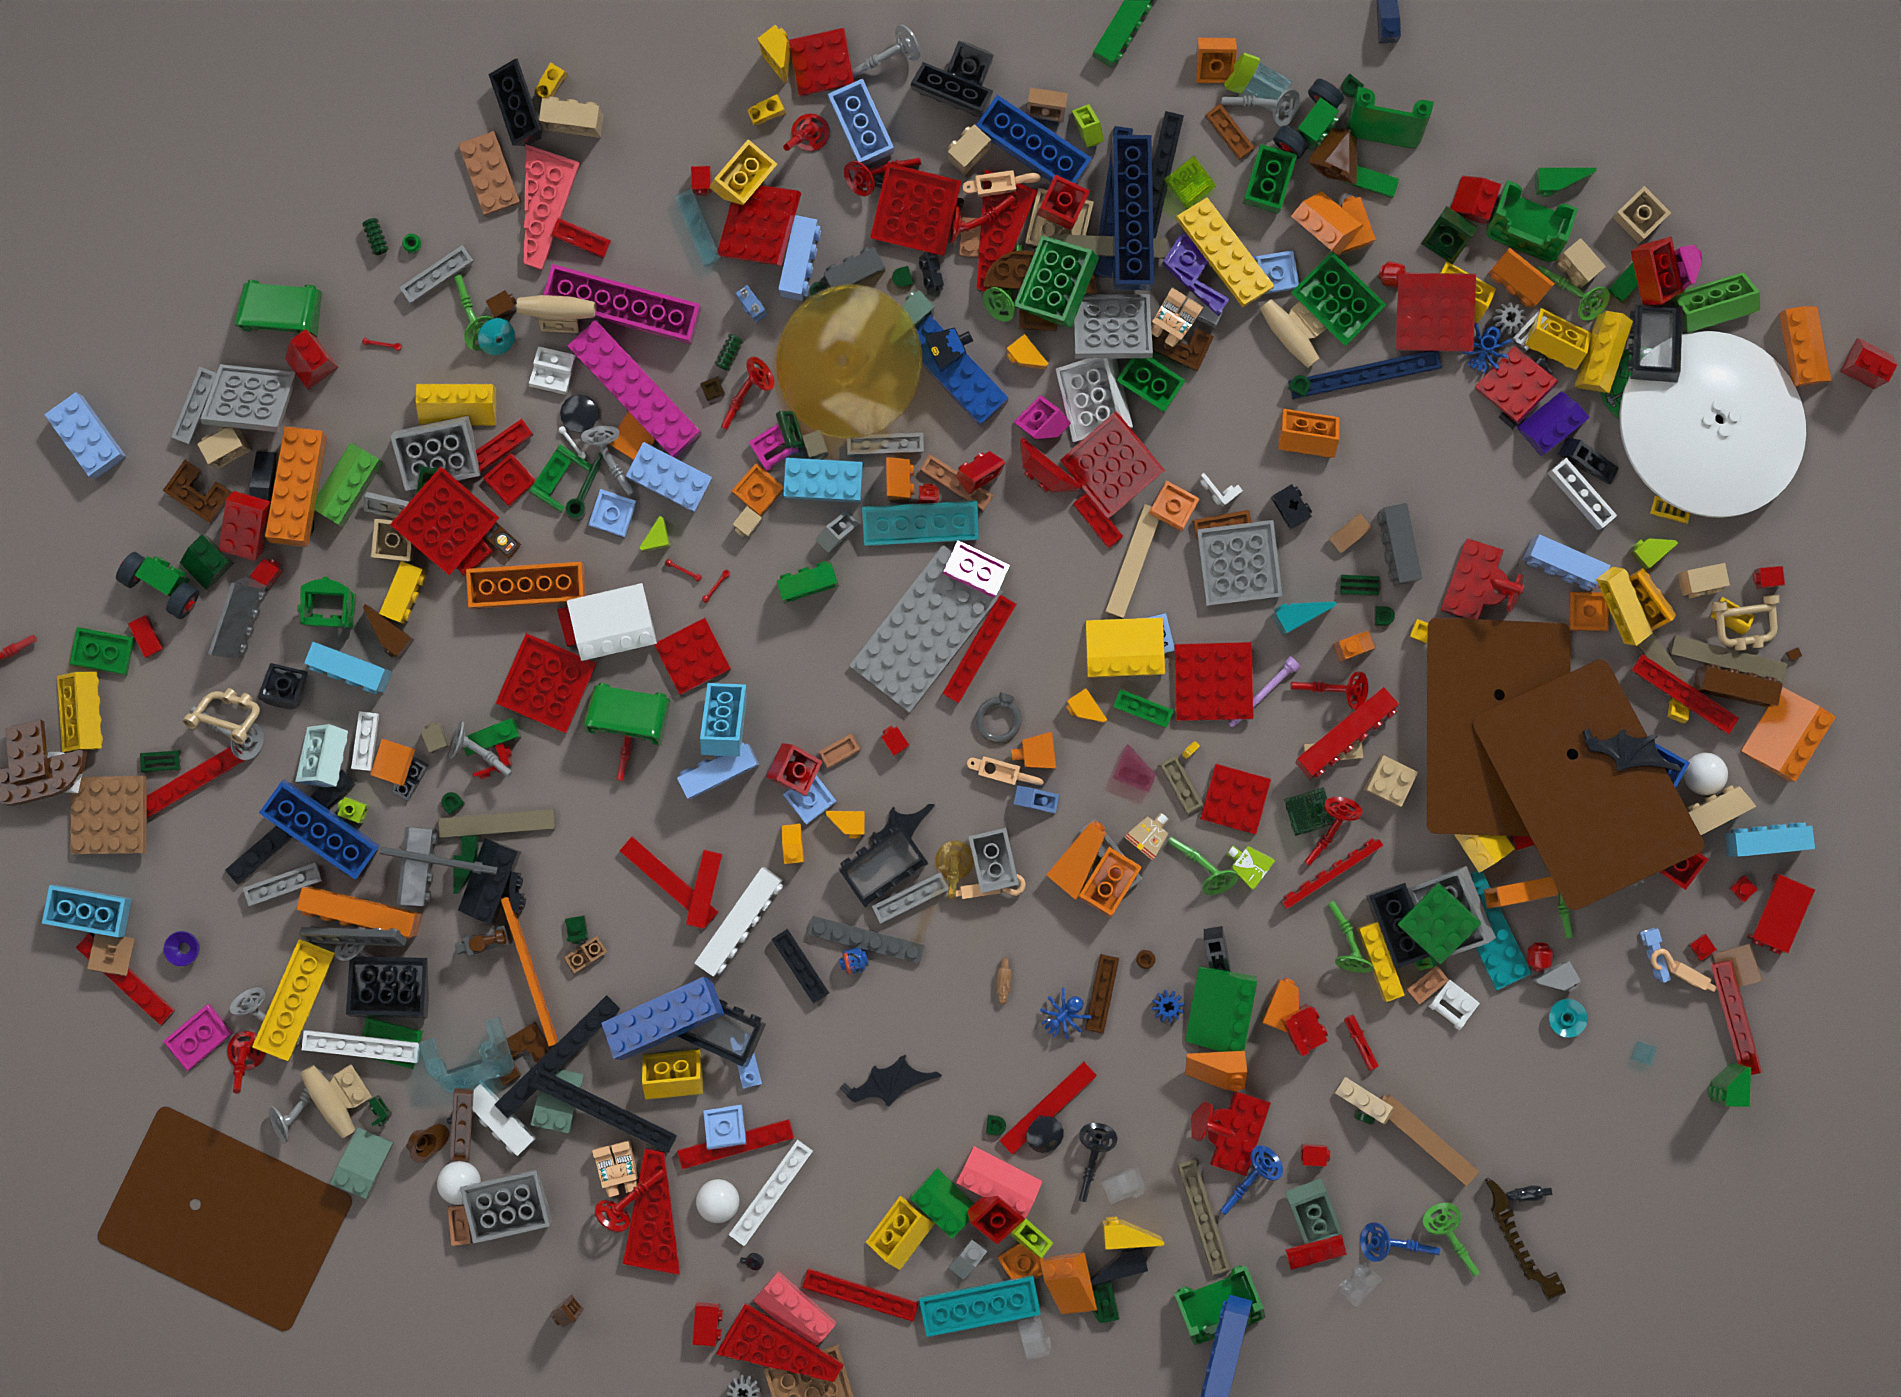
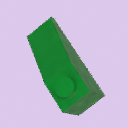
(1553, 180)
(494, 734)

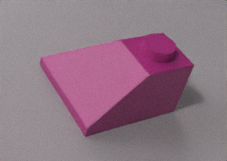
(1689, 264)
(1042, 419)

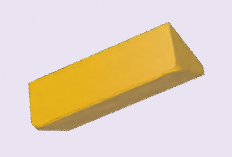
(1738, 623)

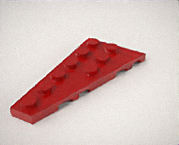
(1002, 233)
(652, 1229)
(767, 1343)

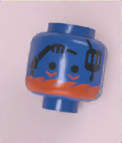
(854, 961)

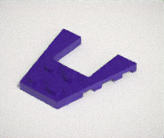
(1186, 265)

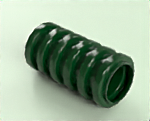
(375, 236)
(729, 352)

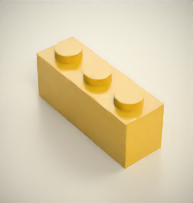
(403, 592)

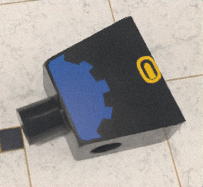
(947, 346)

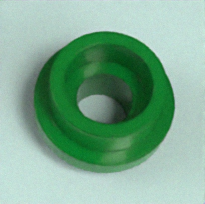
(411, 237)

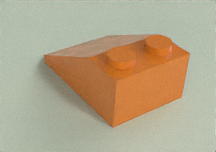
(1109, 882)
(1219, 1069)
(1069, 1282)

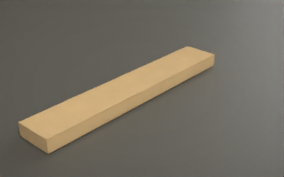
(1132, 563)

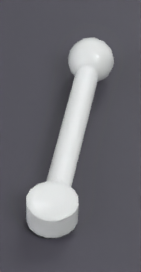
(562, 430)

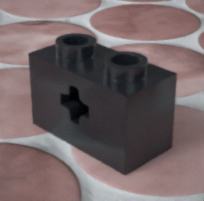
(1290, 516)

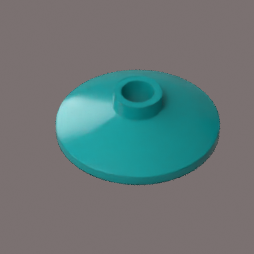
(490, 331)
(1577, 1020)

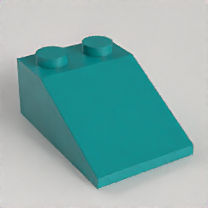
(1296, 614)

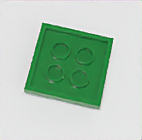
(1439, 923)

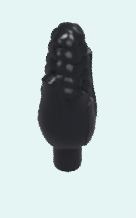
(1529, 1193)

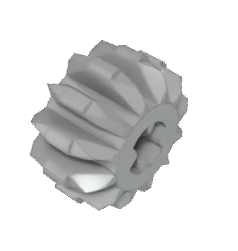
(1511, 325)
(743, 1384)

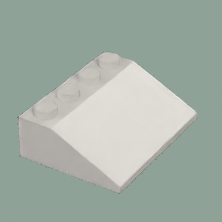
(1091, 394)
(611, 622)

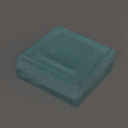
(1644, 1053)

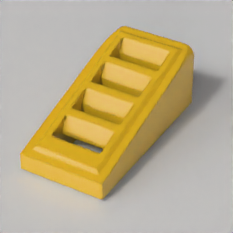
(1677, 518)

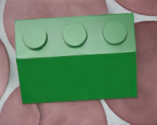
(1151, 381)
(807, 582)
(1731, 1086)
(943, 1202)

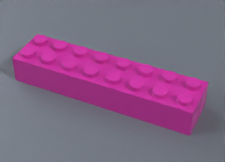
(628, 304)
(634, 389)

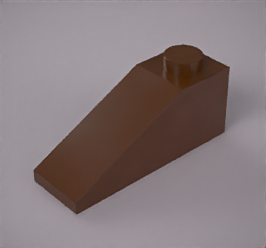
(389, 635)
(567, 1311)

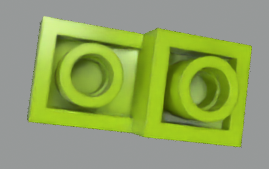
(1243, 72)

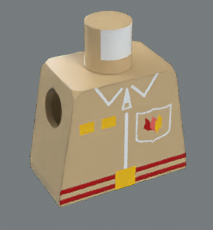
(1148, 835)

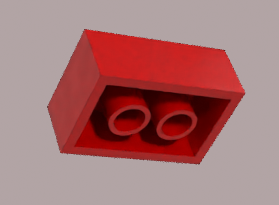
(244, 525)

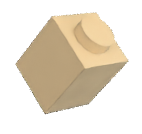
(747, 522)

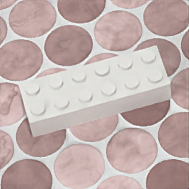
(739, 920)

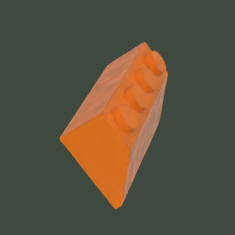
(1804, 346)

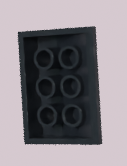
(388, 987)

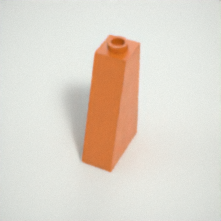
(1076, 863)
(1520, 892)

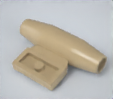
(556, 312)
(1294, 329)
(333, 1097)

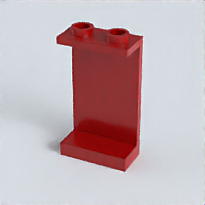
(1782, 914)

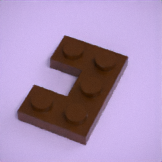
(1184, 354)
(204, 506)
(527, 1038)

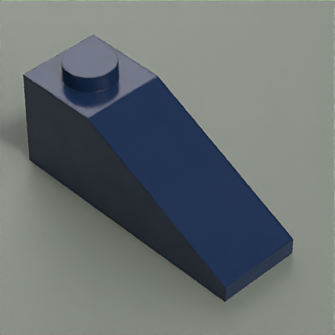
(1388, 21)

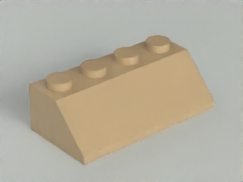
(1720, 808)

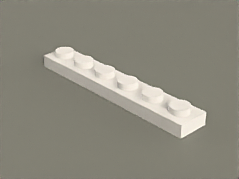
(360, 1046)
(770, 1192)

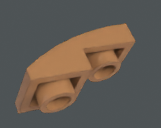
(1350, 532)
(585, 954)

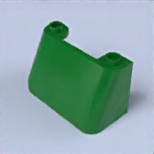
(1387, 124)
(1530, 225)
(278, 308)
(627, 713)
(1203, 1306)

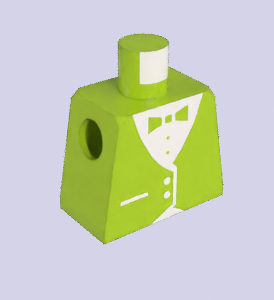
(1249, 865)

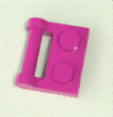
(768, 442)

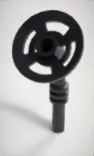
(1096, 1143)

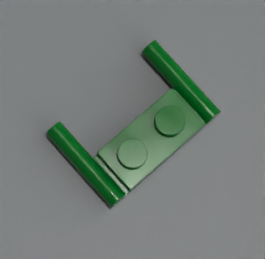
(553, 472)

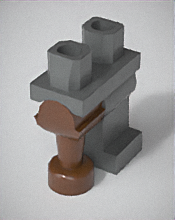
(476, 943)

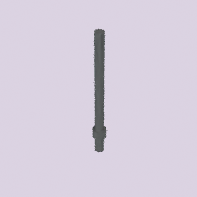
(476, 867)

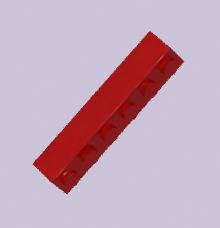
(1347, 733)

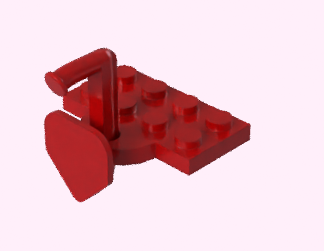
(1476, 580)
(1235, 1131)

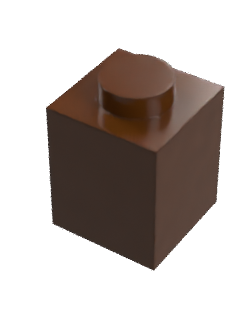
(502, 304)

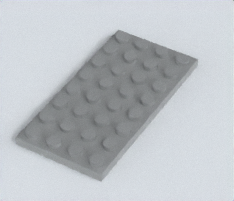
(922, 633)

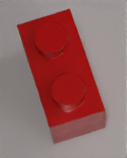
(706, 1324)

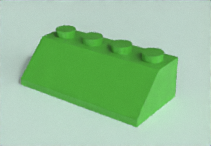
(1718, 302)
(347, 484)

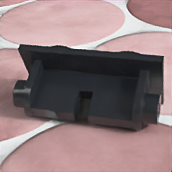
(928, 264)

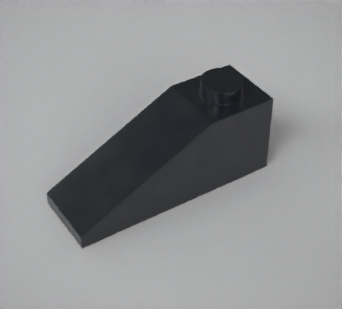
(1588, 459)
(263, 475)
(1216, 948)
(1124, 1264)

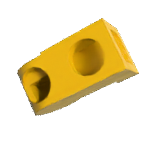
(550, 81)
(766, 110)

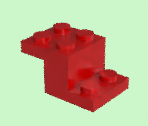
(1305, 1029)

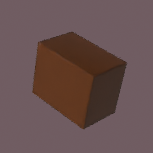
(1793, 654)

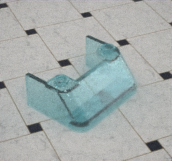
(494, 1062)

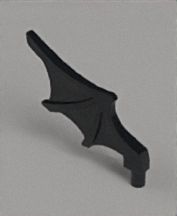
(1629, 751)
(909, 821)
(888, 1082)

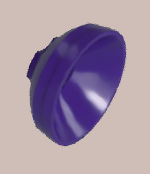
(172, 951)

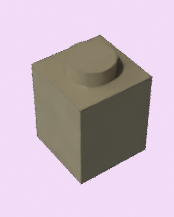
(815, 445)
(435, 737)

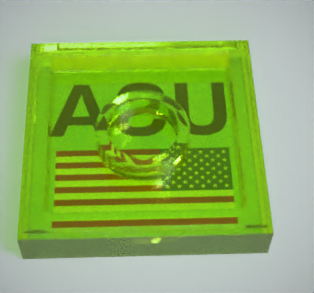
(1190, 182)

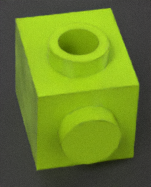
(352, 809)

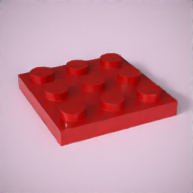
(821, 62)
(1516, 384)
(692, 656)
(1235, 799)

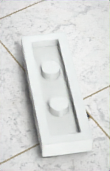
(365, 741)

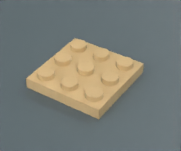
(1043, 227)

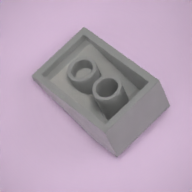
(993, 860)

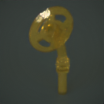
(954, 864)

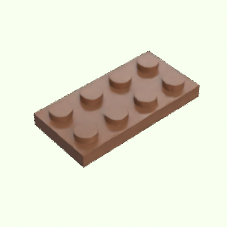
(489, 173)

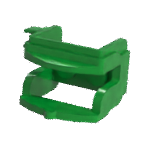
(326, 587)

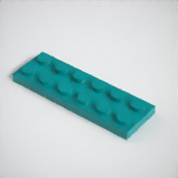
(920, 523)
(1501, 955)
(979, 1306)

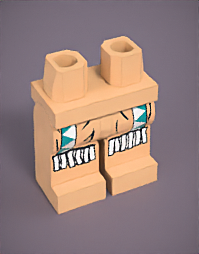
(1171, 321)
(616, 1172)

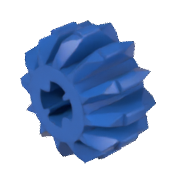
(1166, 999)

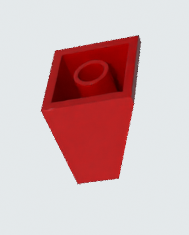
(309, 359)
(1869, 364)

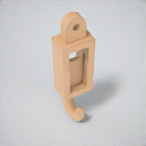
(1001, 183)
(1004, 771)
(971, 891)
(1682, 971)

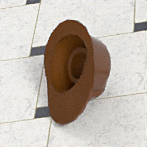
(427, 1142)

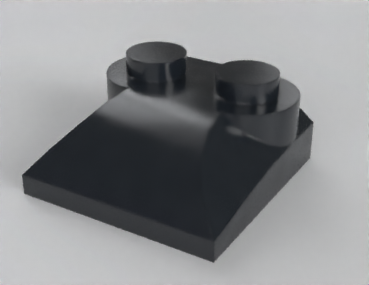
(970, 62)
(282, 686)

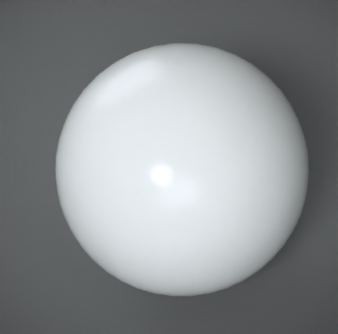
(1706, 774)
(453, 1177)
(717, 1201)

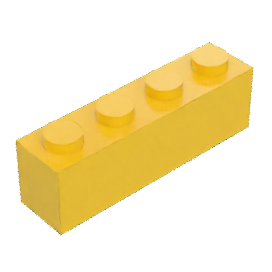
(1624, 606)
(1380, 959)

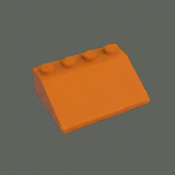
(1788, 735)

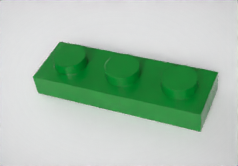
(1143, 708)

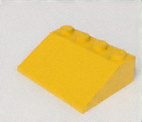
(1125, 647)

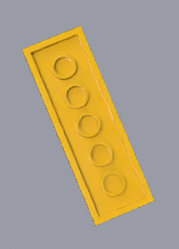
(1225, 252)
(294, 1000)

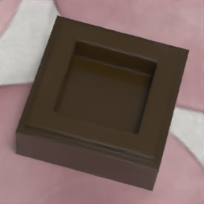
(712, 388)

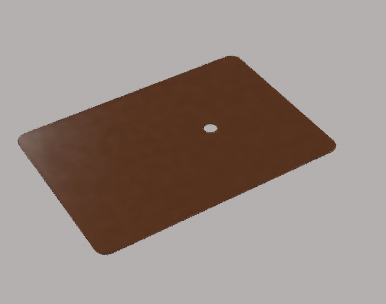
(1463, 671)
(1585, 817)
(257, 1224)

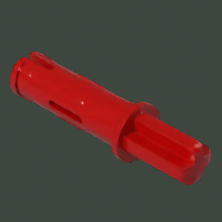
(1361, 1043)

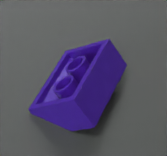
(1552, 422)

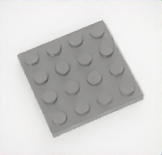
(1113, 327)
(248, 398)
(1239, 562)

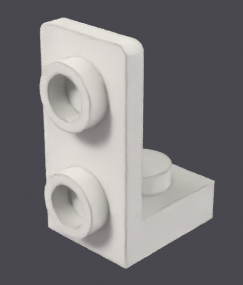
(1229, 494)

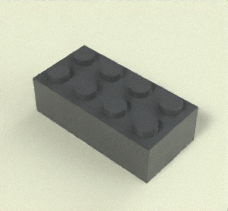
(1399, 544)

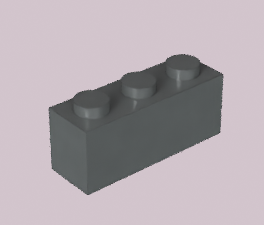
(855, 269)

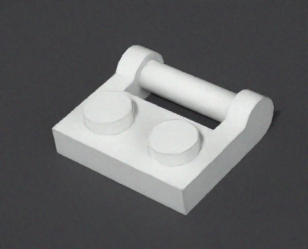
(1456, 998)

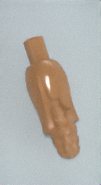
(1004, 978)

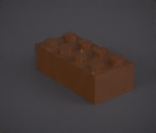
(1738, 686)

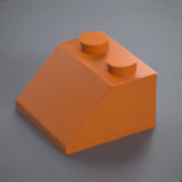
(1215, 59)
(898, 479)

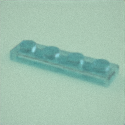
(697, 228)

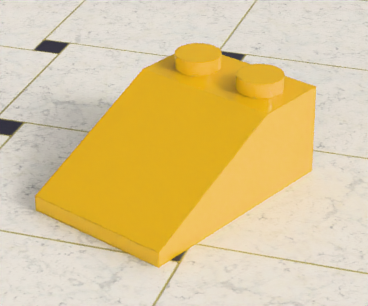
(1123, 1234)

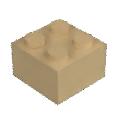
(968, 149)
(1641, 214)
(1580, 263)
(224, 446)
(389, 543)
(1699, 580)
(1390, 781)

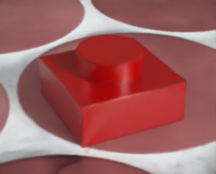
(1743, 888)
(1702, 947)

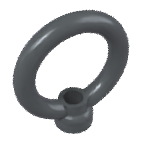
(1006, 701)

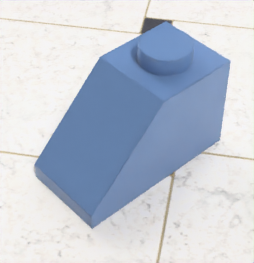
(1036, 799)

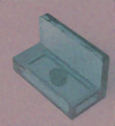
(1267, 83)

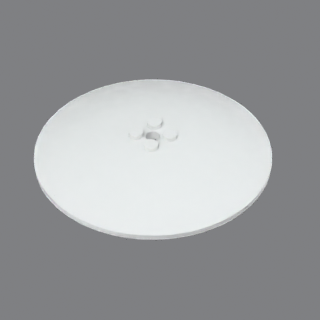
(1707, 464)

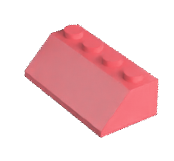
(995, 1177)
(794, 1309)

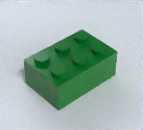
(1269, 179)

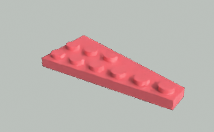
(546, 194)

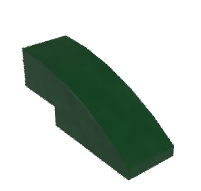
(469, 853)

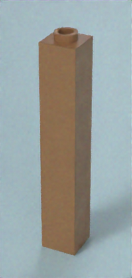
(1430, 1142)

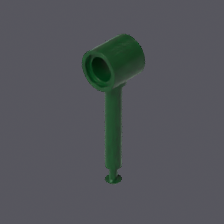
(583, 492)

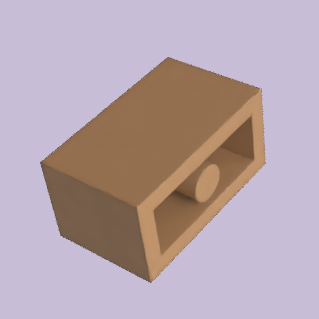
(1046, 104)

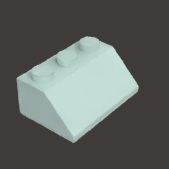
(322, 756)

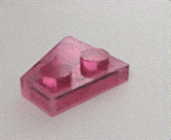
(1134, 770)

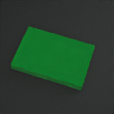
(102, 651)
(386, 1030)

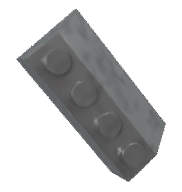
(237, 618)
(416, 875)

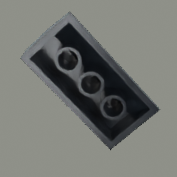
(951, 90)
(515, 104)
(486, 890)
(1388, 908)

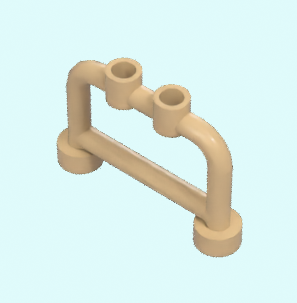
(1757, 640)
(229, 696)

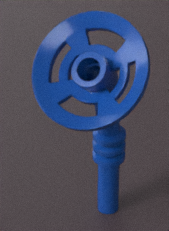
(1260, 1168)
(1382, 1241)

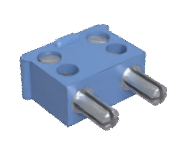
(751, 303)

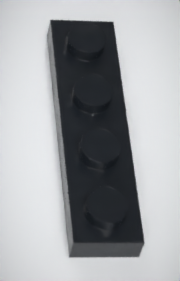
(800, 966)

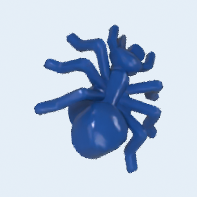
(1486, 346)
(1065, 1013)

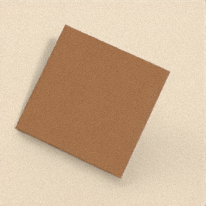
(111, 954)
(1743, 964)

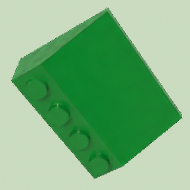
(1056, 281)
(1338, 298)
(1221, 1009)

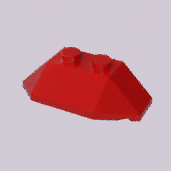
(1045, 471)

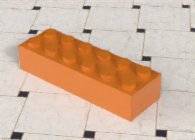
(296, 486)
(525, 585)
(358, 911)

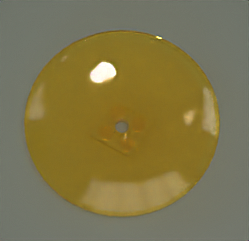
(879, 368)

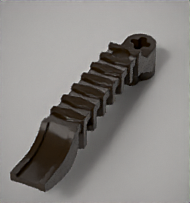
(1550, 1284)

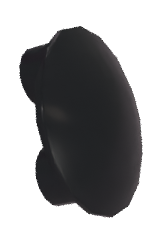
(579, 413)
(1044, 1134)

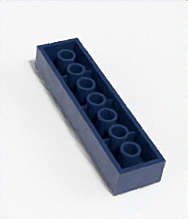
(1132, 212)

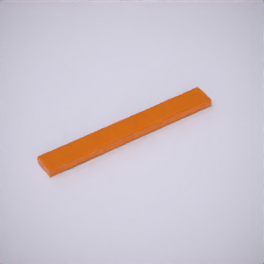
(530, 972)

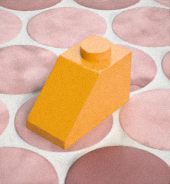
(1025, 354)
(1085, 707)
(849, 822)
(792, 843)

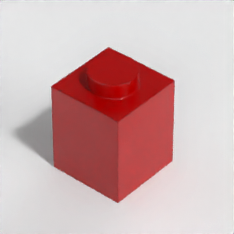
(701, 180)
(267, 572)
(1769, 577)
(894, 740)
(1314, 1155)

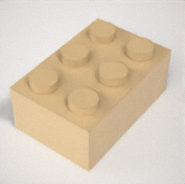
(571, 117)

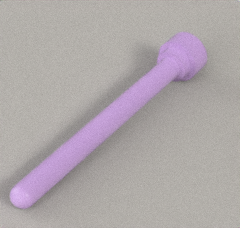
(1290, 667)

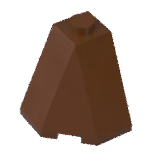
(1337, 156)

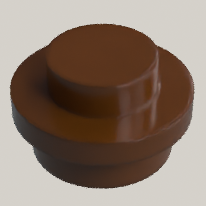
(1145, 959)

